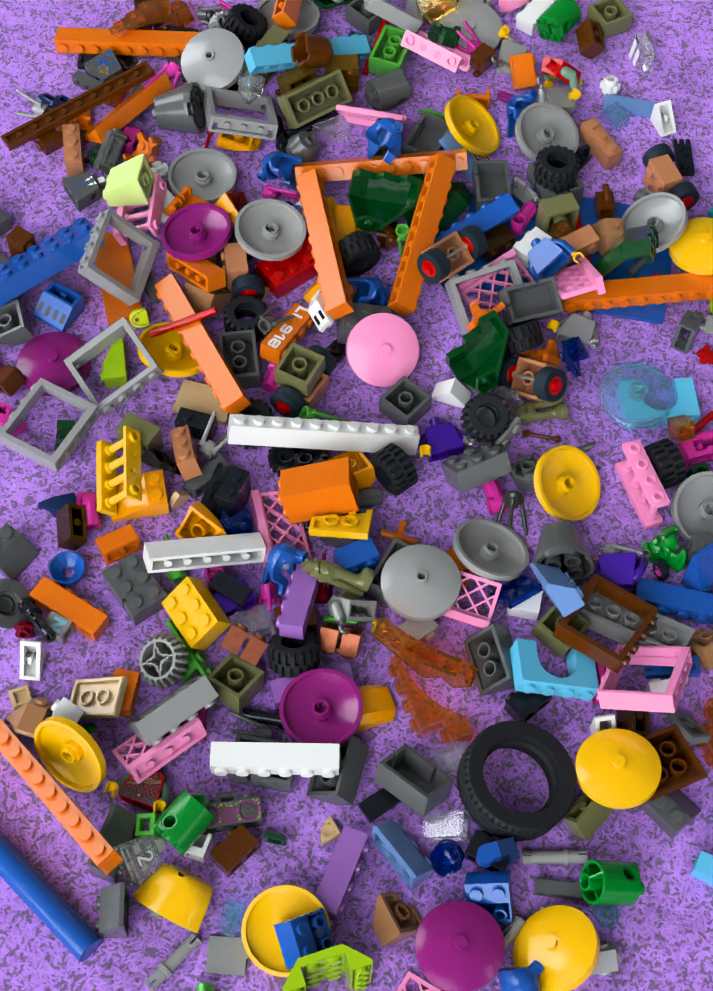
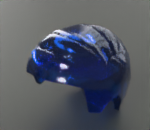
(447, 857)

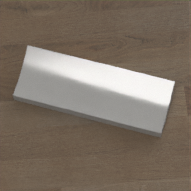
(620, 624)

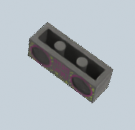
(233, 813)

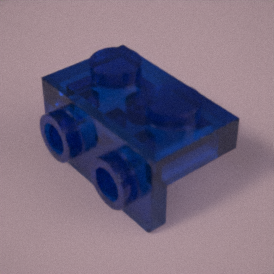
(572, 353)
(237, 524)

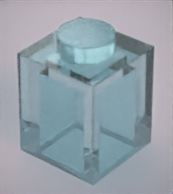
(616, 115)
(231, 918)

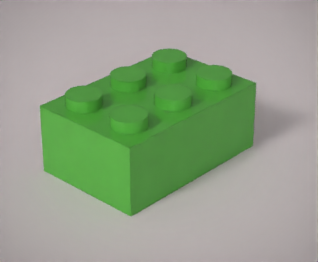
(388, 52)

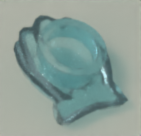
(605, 914)

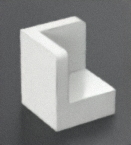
(200, 848)

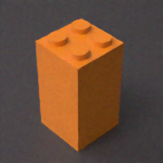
(318, 490)

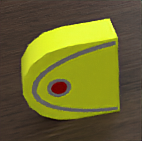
(139, 318)

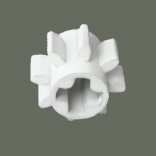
(610, 85)
(160, 168)

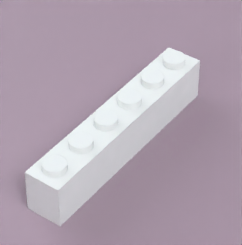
(203, 552)
(274, 758)

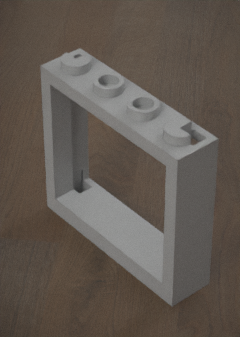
(408, 19)
(239, 125)
(88, 270)
(472, 274)
(99, 344)
(70, 442)

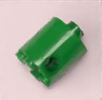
(558, 20)
(184, 820)
(610, 883)

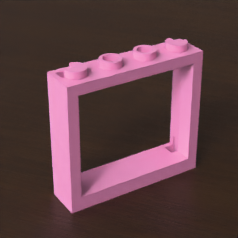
(652, 655)

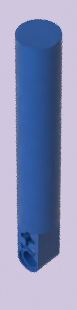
(46, 902)

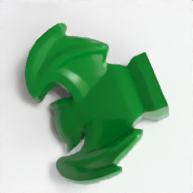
(663, 548)

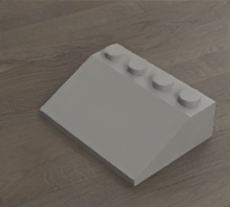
(173, 709)

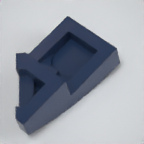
(50, 100)
(56, 503)

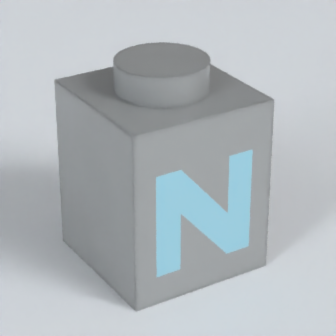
(62, 626)

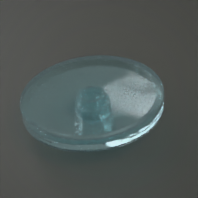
(636, 394)

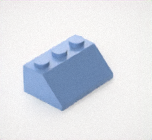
(559, 588)
(401, 853)

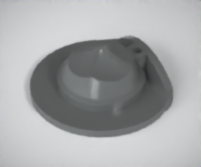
(10, 595)

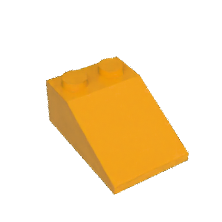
(153, 501)

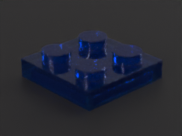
(517, 591)

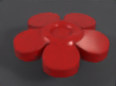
(705, 355)

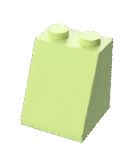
(129, 183)

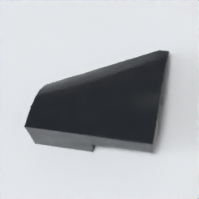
(158, 459)

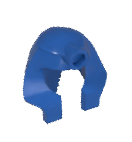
(516, 106)
(388, 133)
(278, 165)
(370, 290)
(285, 556)
(521, 978)

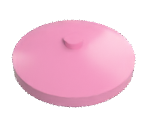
(382, 349)

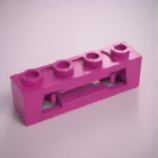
(693, 448)

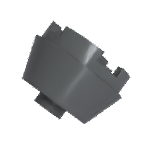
(304, 146)
(523, 472)

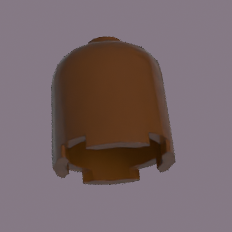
(311, 50)

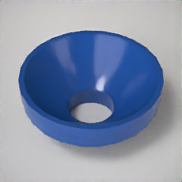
(64, 561)

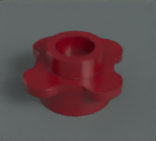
(24, 630)

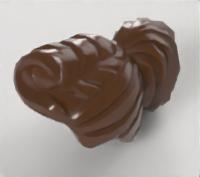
(387, 236)

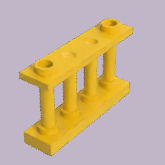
(106, 471)

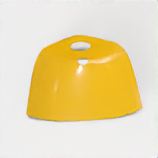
(176, 897)

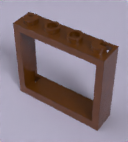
(592, 648)

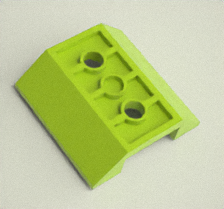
(330, 965)

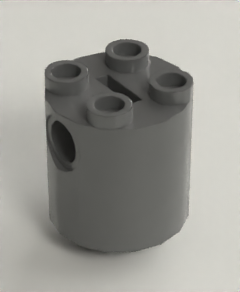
(387, 90)

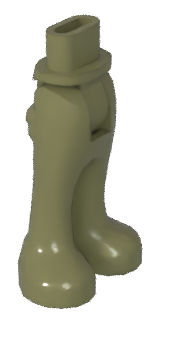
(528, 413)
(335, 575)

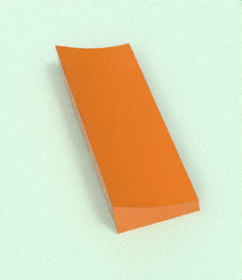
(128, 109)
(117, 263)

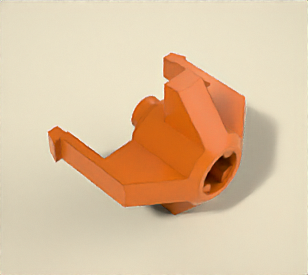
(147, 146)
(477, 313)
(546, 355)

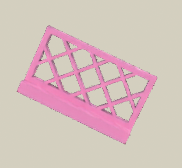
(367, 117)
(579, 279)
(470, 286)
(262, 525)
(474, 618)
(159, 755)

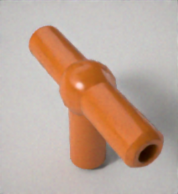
(400, 534)

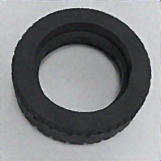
(545, 751)

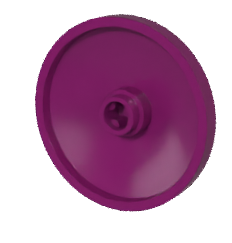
(196, 232)
(44, 359)
(321, 707)
(459, 946)

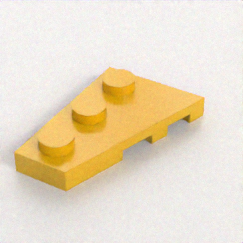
(348, 526)

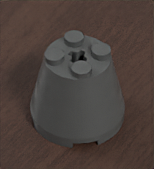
(181, 109)
(564, 548)

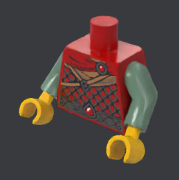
(561, 72)
(151, 794)

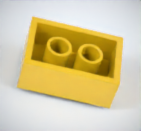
(196, 613)

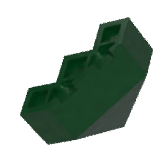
(381, 198)
(457, 202)
(632, 244)
(481, 355)

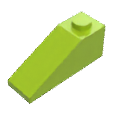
(114, 366)

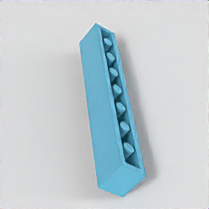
(278, 57)

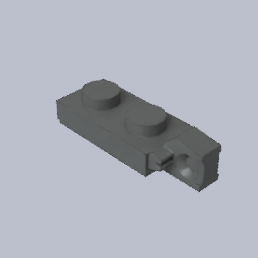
(690, 729)

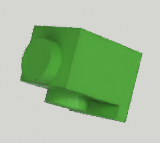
(140, 822)

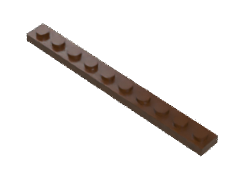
(77, 105)

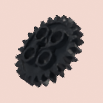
(285, 458)

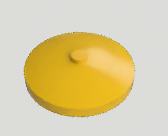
(472, 125)
(695, 247)
(169, 352)
(567, 483)
(70, 754)
(618, 768)
(265, 911)
(562, 942)

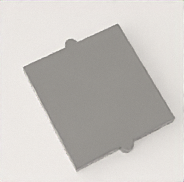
(226, 956)

